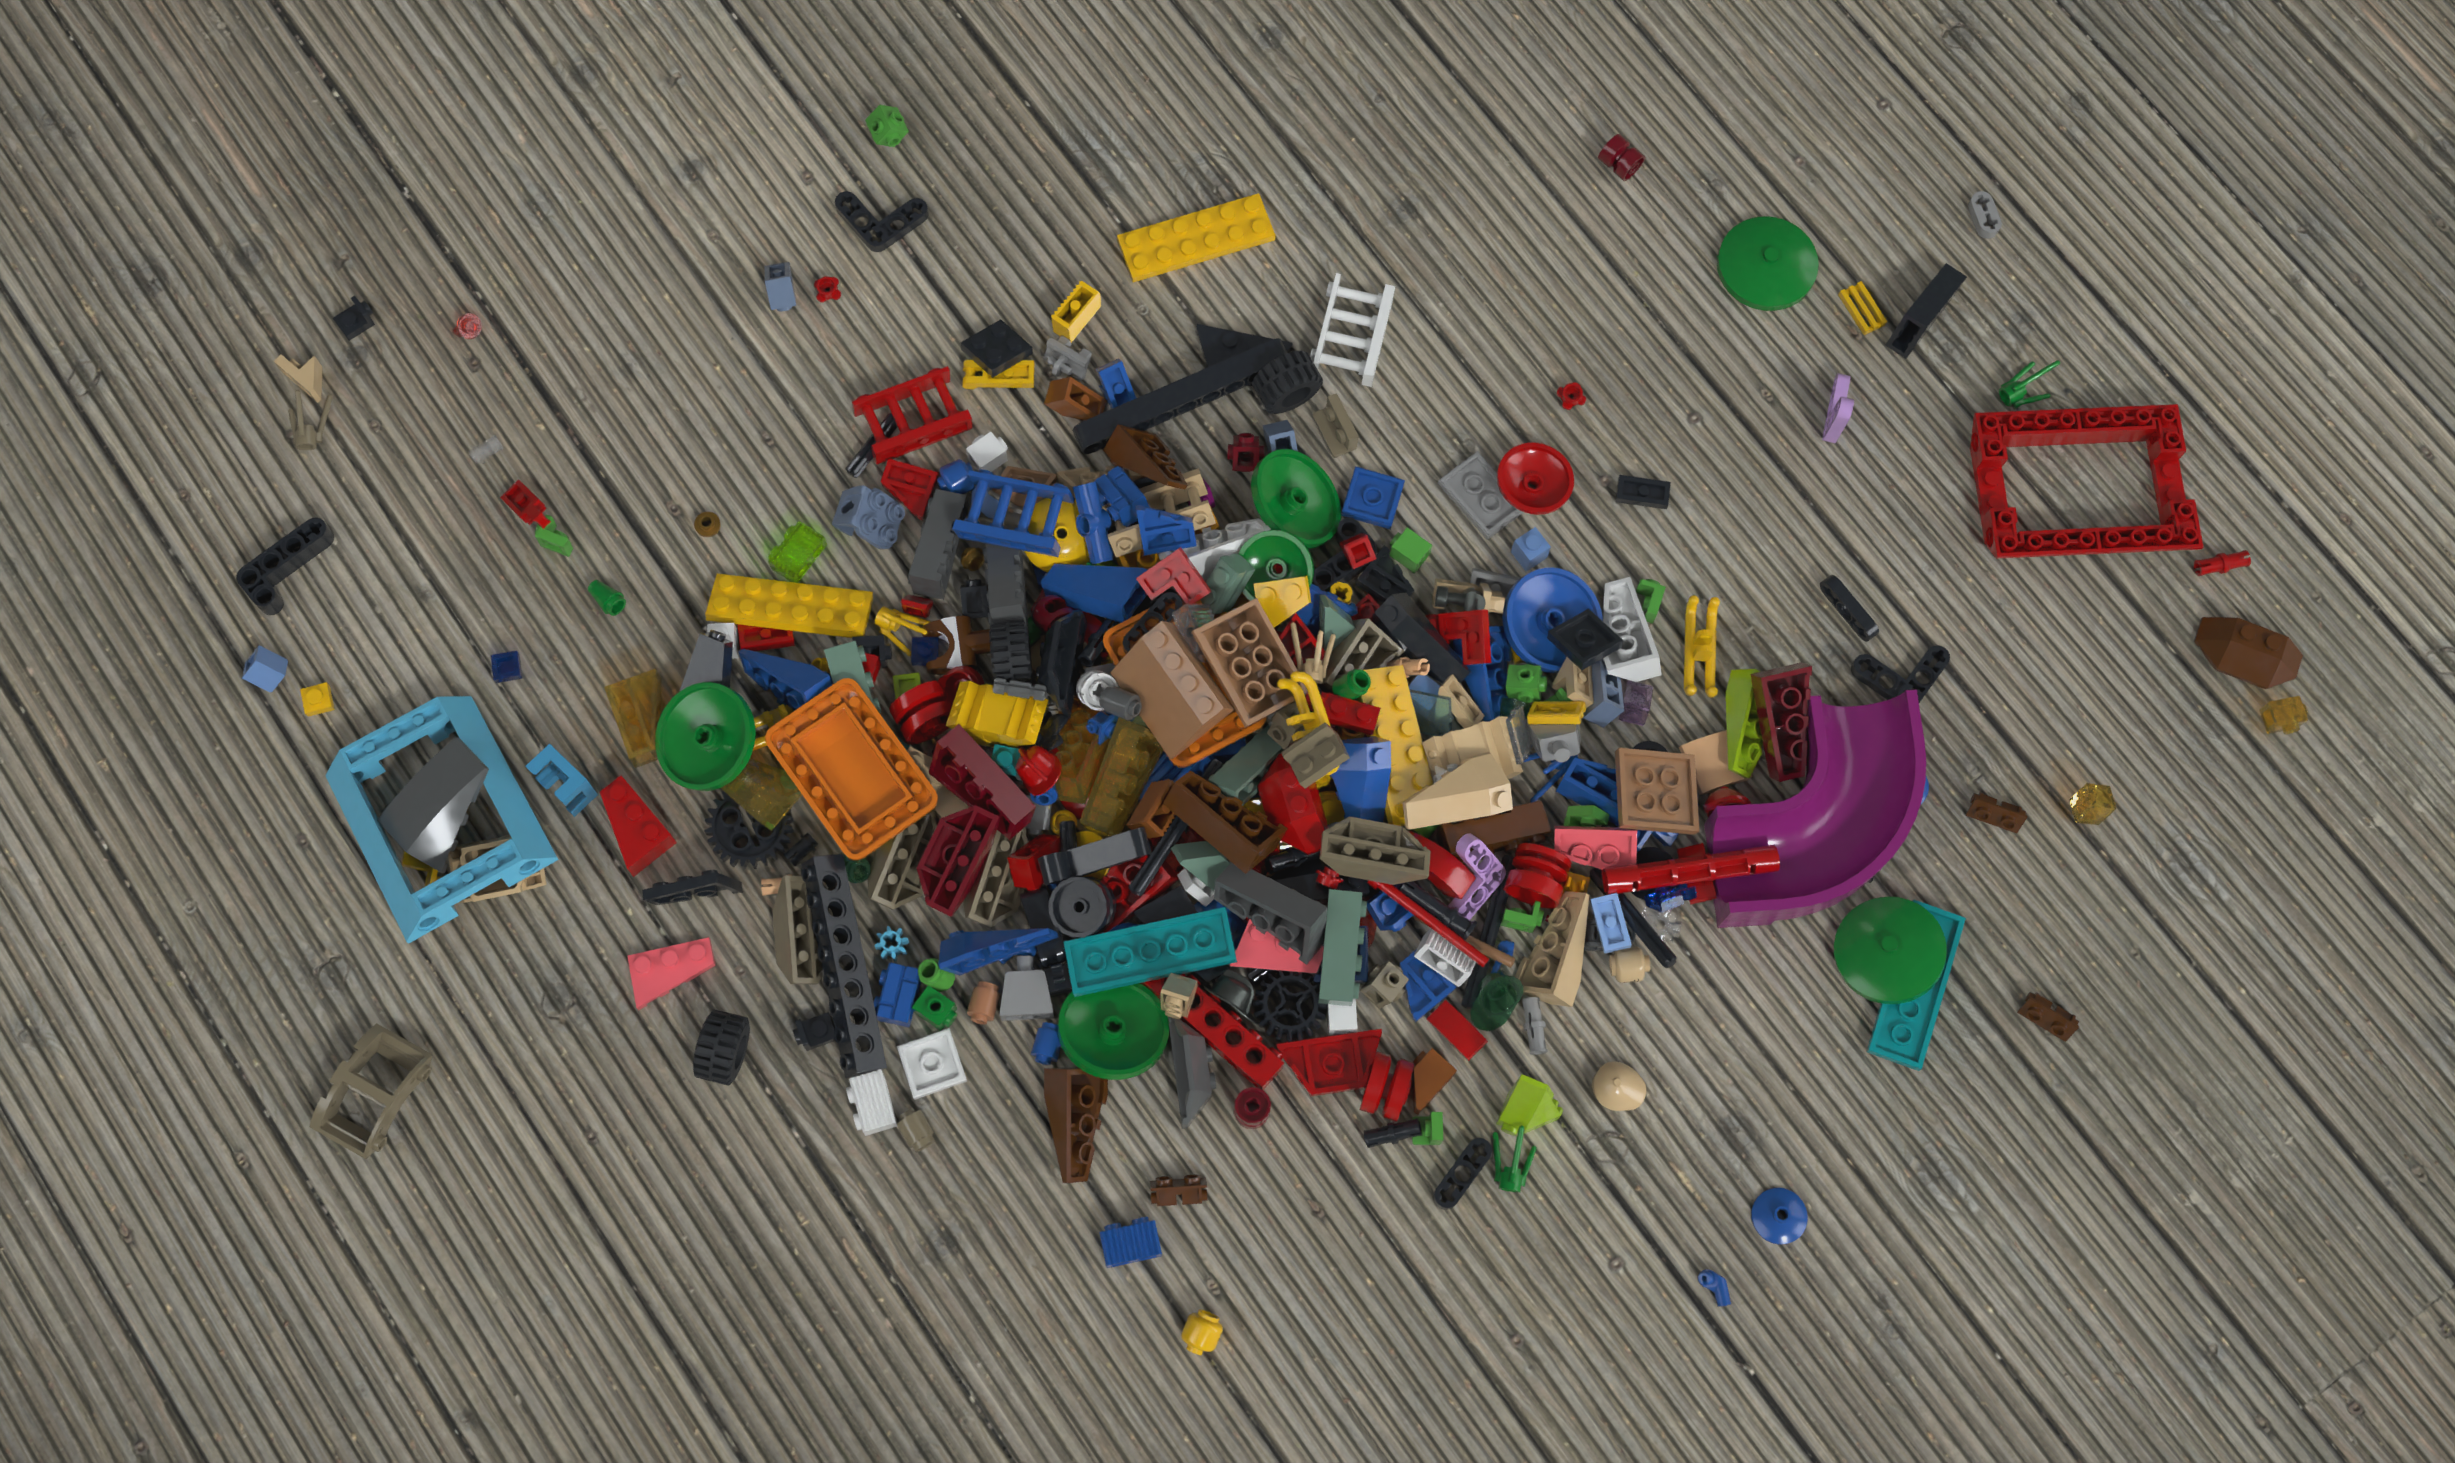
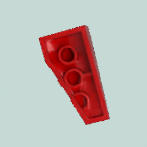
(1126, 902)

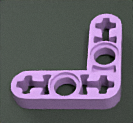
(1839, 409)
(1488, 874)

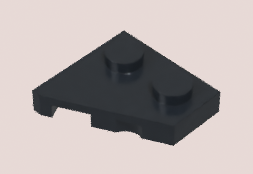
(1384, 578)

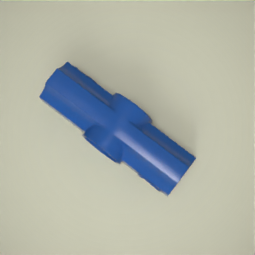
(1093, 522)

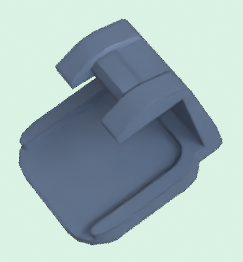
(871, 514)

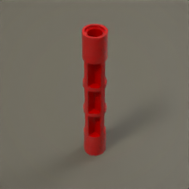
(1690, 869)

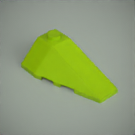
(1743, 725)
(1529, 1105)

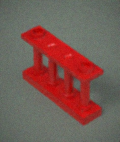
(912, 439)

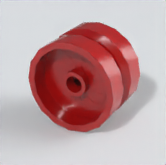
(922, 712)
(1387, 1086)

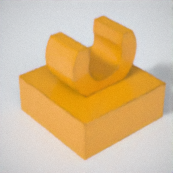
(1575, 883)

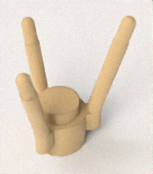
(1314, 667)

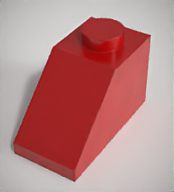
(1024, 862)

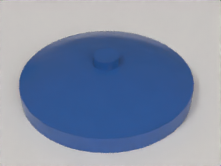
(1540, 604)

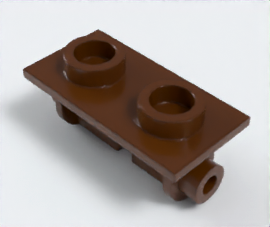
(2004, 816)
(2056, 1021)
(1168, 1188)

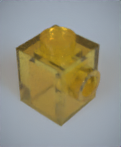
(2284, 715)
(2092, 804)

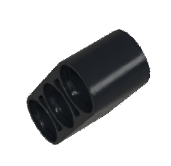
(1037, 913)

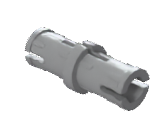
(1534, 1025)

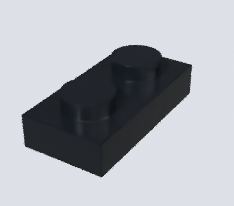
(1643, 492)

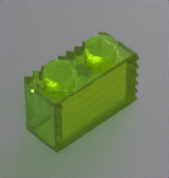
(796, 552)

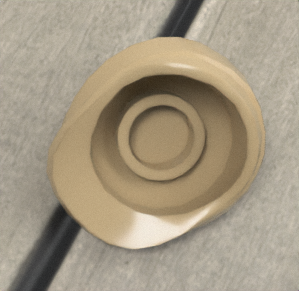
(1618, 1087)

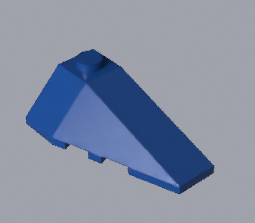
(789, 680)
(1489, 680)
(1364, 778)
(976, 949)

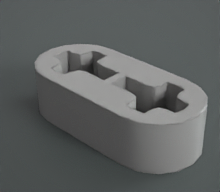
(1981, 215)

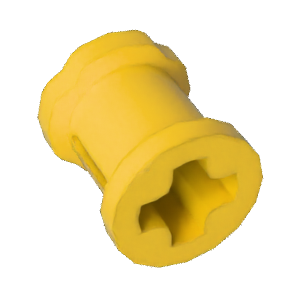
(1343, 590)

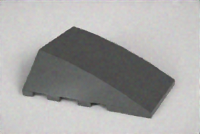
(435, 804)

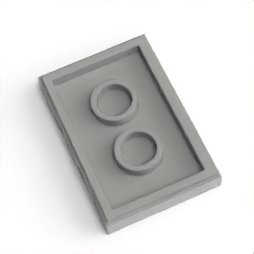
(1477, 495)

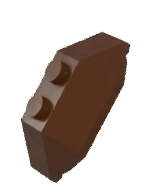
(2248, 651)

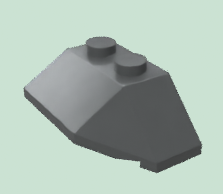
(1191, 1070)

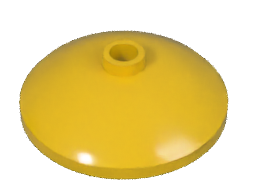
(1073, 546)

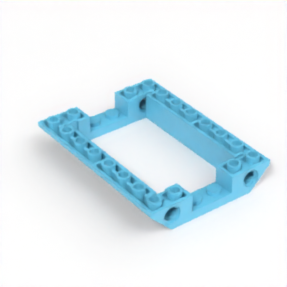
(512, 861)

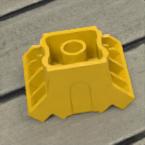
(996, 717)

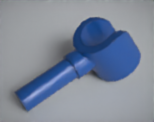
(1506, 947)

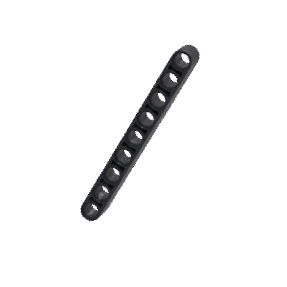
(1178, 396)

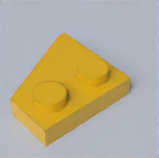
(1282, 597)

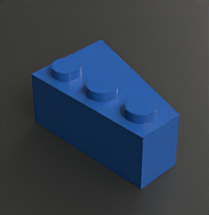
(1591, 785)

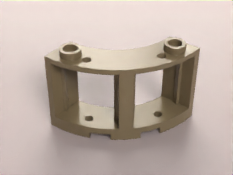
(346, 1133)

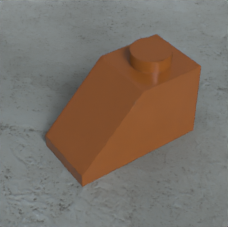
(1073, 399)
(1429, 1078)

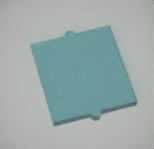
(1432, 713)

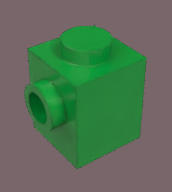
(935, 1008)

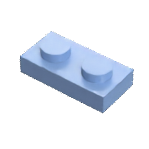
(1610, 923)

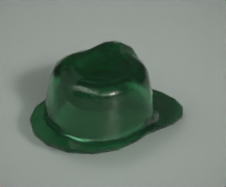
(1495, 1000)

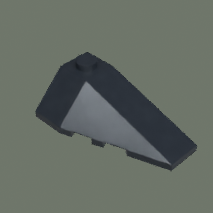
(1418, 637)
(1304, 881)

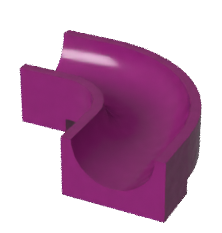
(1841, 826)

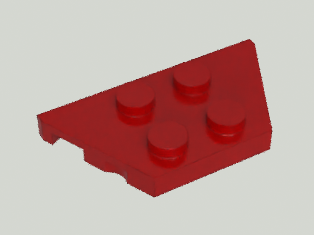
(1332, 1062)

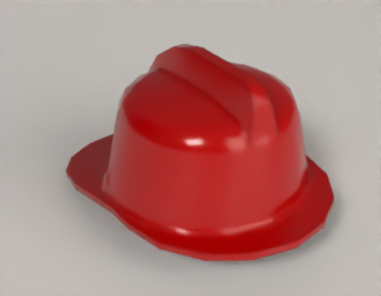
(1038, 769)

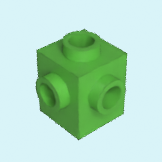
(886, 126)
(1525, 683)

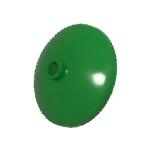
(1275, 547)

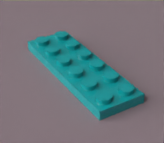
(1150, 951)
(1905, 1029)

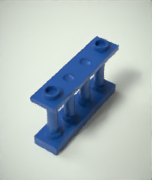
(1019, 537)

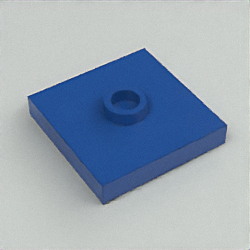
(1372, 497)

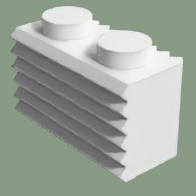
(1444, 958)
(872, 1102)

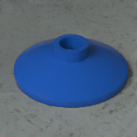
(1767, 1222)

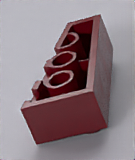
(1783, 719)
(979, 781)

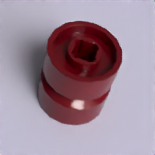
(1621, 157)
(1252, 1108)

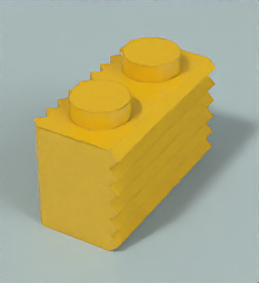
(1076, 311)

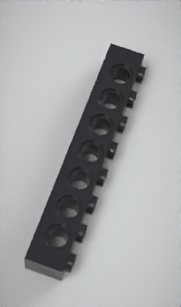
(849, 951)

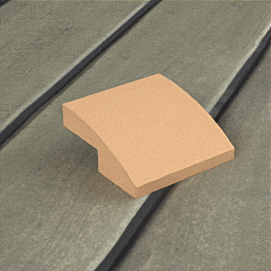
(1711, 762)

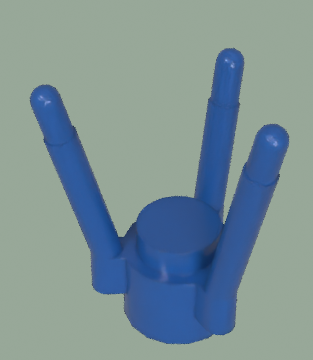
(1561, 766)

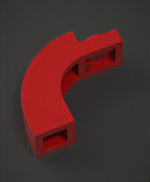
(1446, 870)

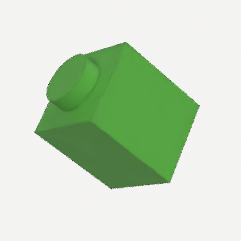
(1410, 549)

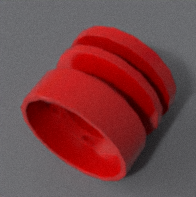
(1537, 875)

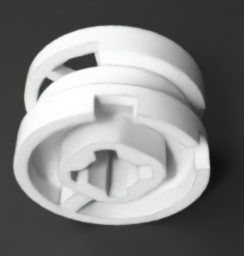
(1091, 687)

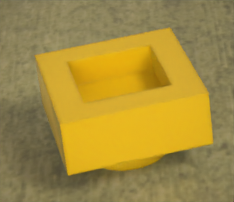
(317, 699)

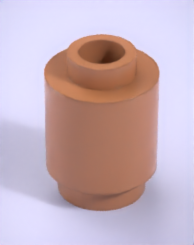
(983, 1002)

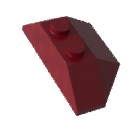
(956, 857)

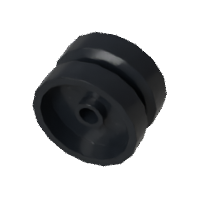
(1068, 912)

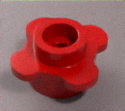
(827, 282)
(1574, 389)
(1328, 877)

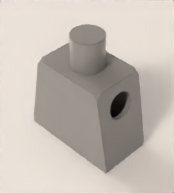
(1555, 740)
(1025, 993)

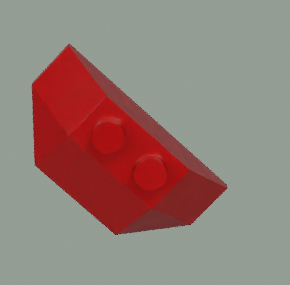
(1293, 806)

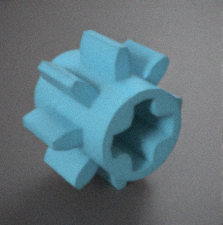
(891, 936)

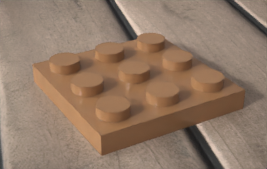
(1656, 791)

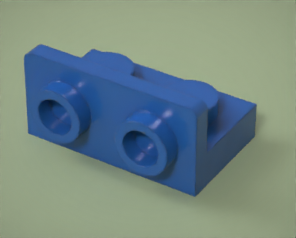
(1387, 912)

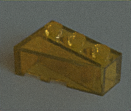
(637, 713)

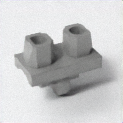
(1065, 359)

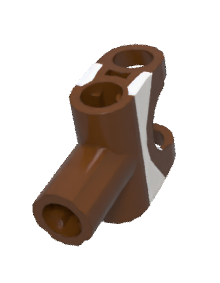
(962, 643)

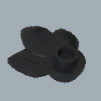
(1049, 731)

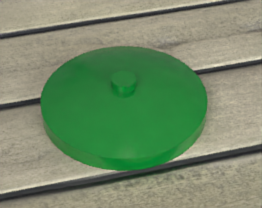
(1767, 263)
(1296, 496)
(705, 736)
(1890, 950)
(1114, 1031)

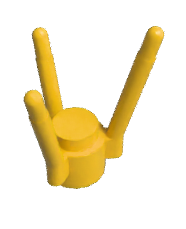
(891, 620)

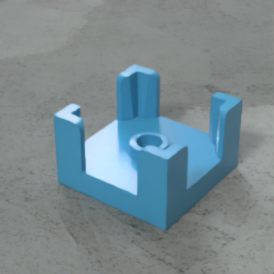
(561, 769)

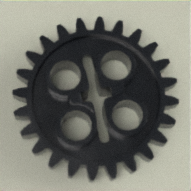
(727, 835)

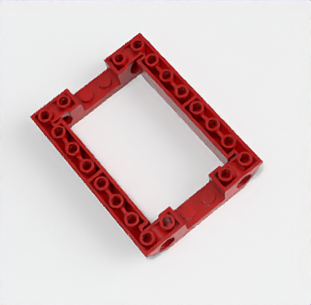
(2151, 423)

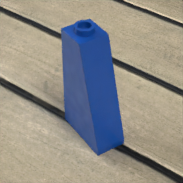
(1097, 589)

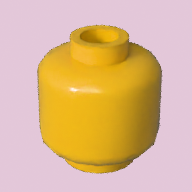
(1202, 1332)

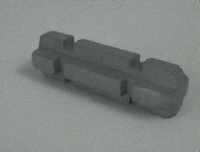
(1019, 689)

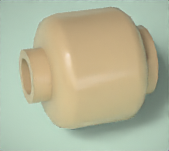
(1629, 964)

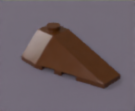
(1144, 455)
(1073, 1112)

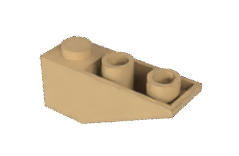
(1178, 995)

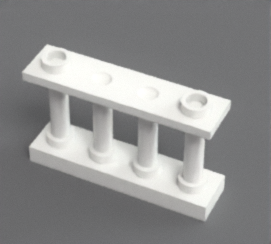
(1371, 345)

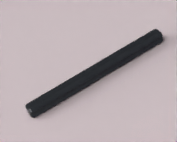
(1165, 843)
(1488, 934)

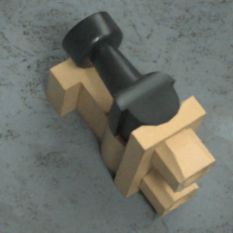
(1467, 595)

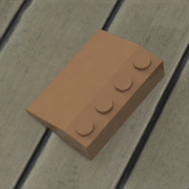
(1248, 661)
(1173, 687)

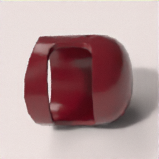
(1048, 610)

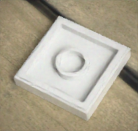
(931, 1063)

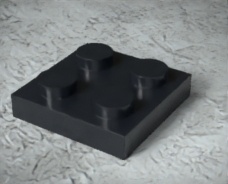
(996, 348)
(1585, 639)

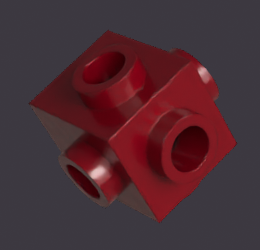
(1245, 452)

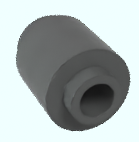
(1120, 703)

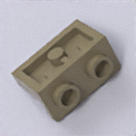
(1336, 427)
(1316, 754)

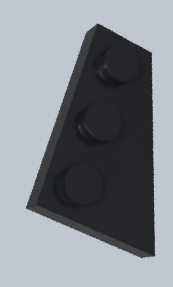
(682, 890)

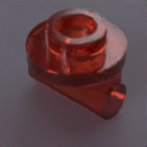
(468, 326)

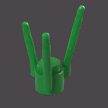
(2013, 391)
(1510, 1179)

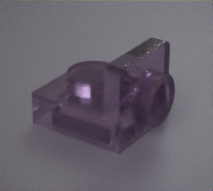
(1636, 702)

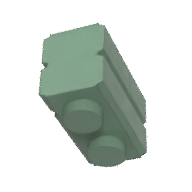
(1227, 582)

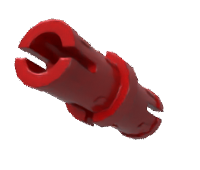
(2222, 563)

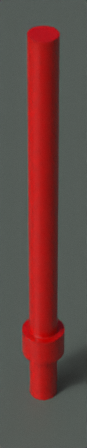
(1431, 921)

